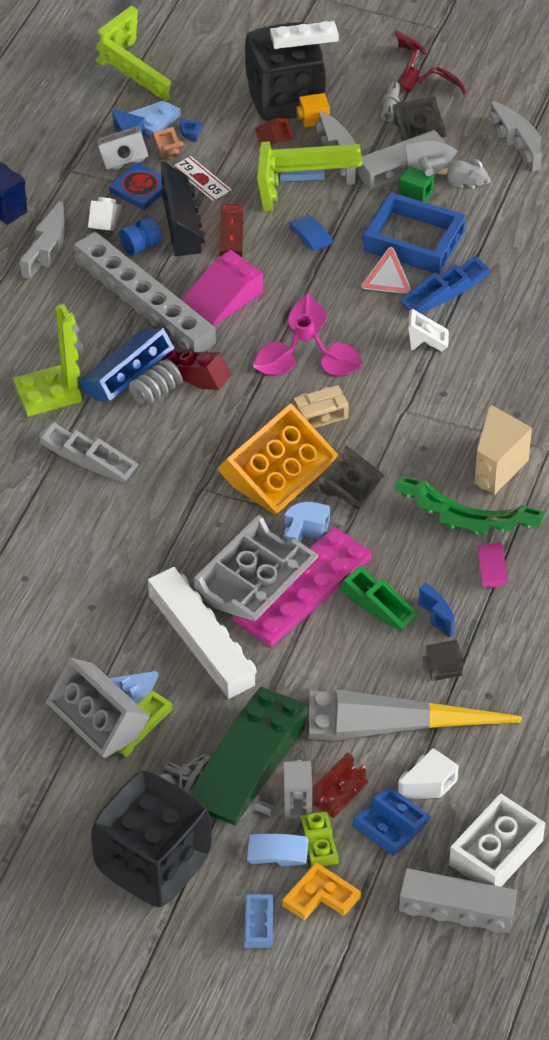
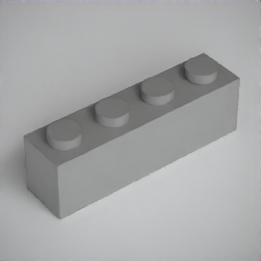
(389, 163)
(457, 901)

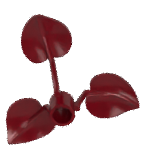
(411, 75)

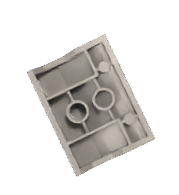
(252, 571)

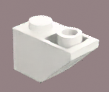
(104, 214)
(429, 777)

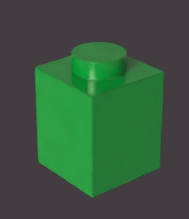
(415, 184)

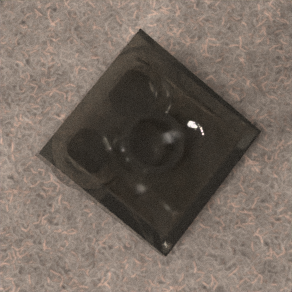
(418, 118)
(350, 478)

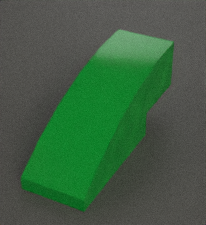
(378, 598)

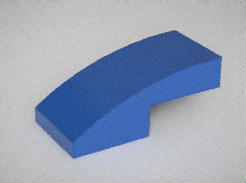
(311, 232)
(440, 611)

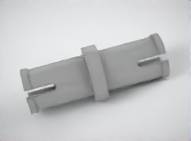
(389, 99)

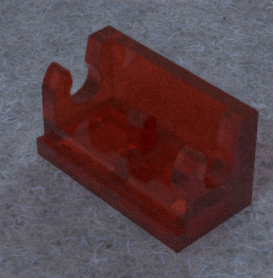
(339, 786)

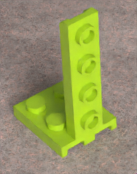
(114, 39)
(300, 160)
(56, 385)

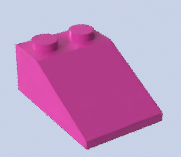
(224, 288)

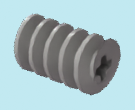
(155, 382)

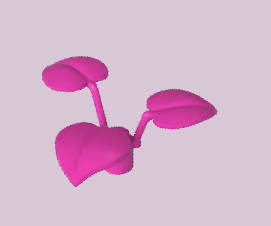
(305, 320)

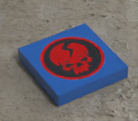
(138, 186)

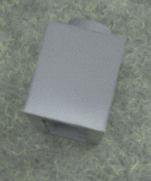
(297, 789)

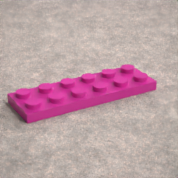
(336, 560)

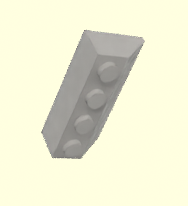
(96, 708)

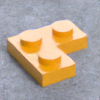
(317, 887)

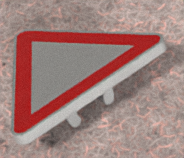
(388, 275)

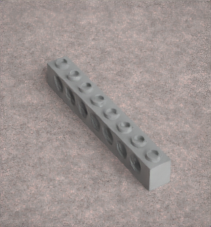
(144, 294)

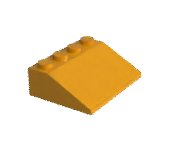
(278, 461)

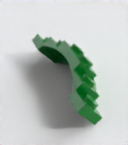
(458, 515)

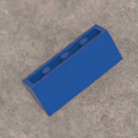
(126, 364)

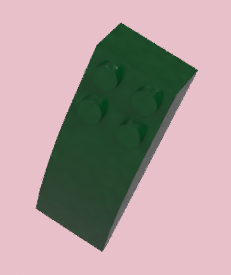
(249, 754)

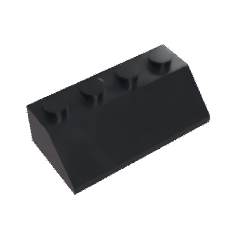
(181, 211)

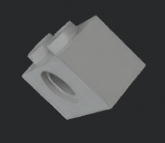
(110, 144)

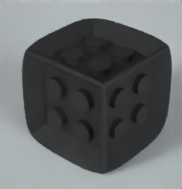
(281, 74)
(151, 838)

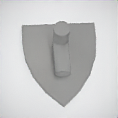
(429, 155)

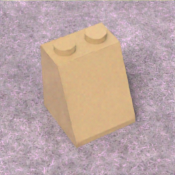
(501, 450)

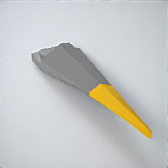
(355, 714)

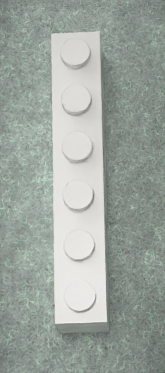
(202, 632)

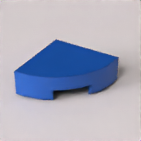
(190, 129)

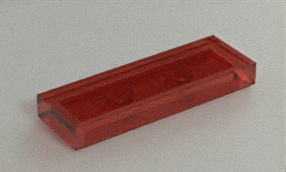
(231, 228)

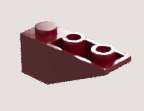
(200, 369)

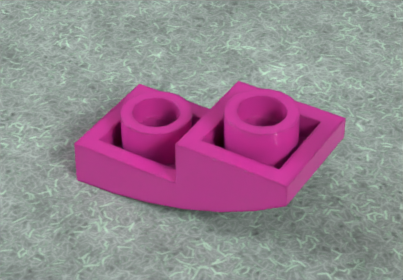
(492, 564)

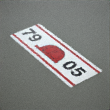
(202, 178)

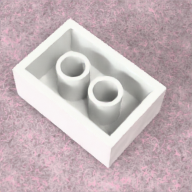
(497, 842)

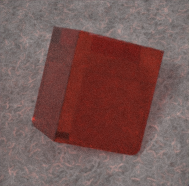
(274, 131)

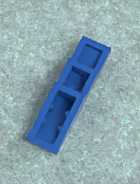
(442, 288)

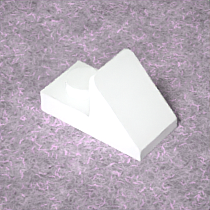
(425, 330)

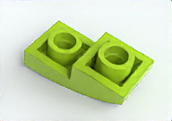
(321, 843)

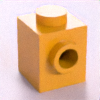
(310, 107)

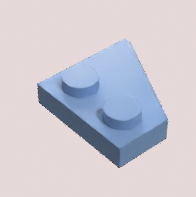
(158, 116)

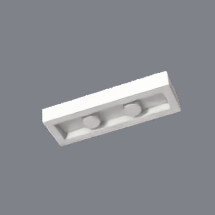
(304, 34)

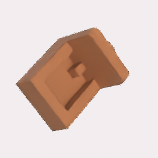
(167, 143)

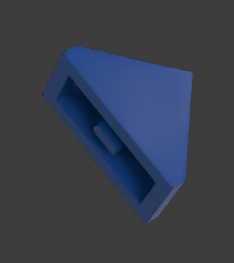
(125, 121)

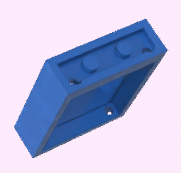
(408, 253)

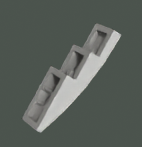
(89, 454)

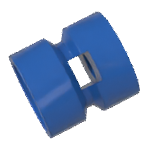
(138, 236)

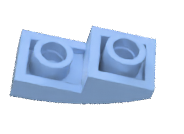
(279, 848)

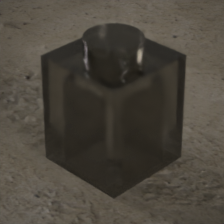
(443, 660)

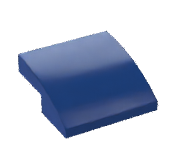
(391, 821)

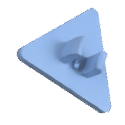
(136, 685)

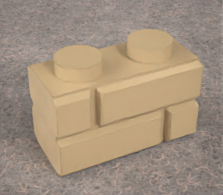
(322, 406)

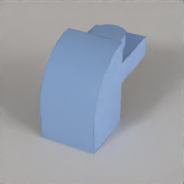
(306, 520)

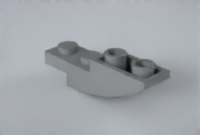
(517, 131)
(335, 134)
(48, 244)

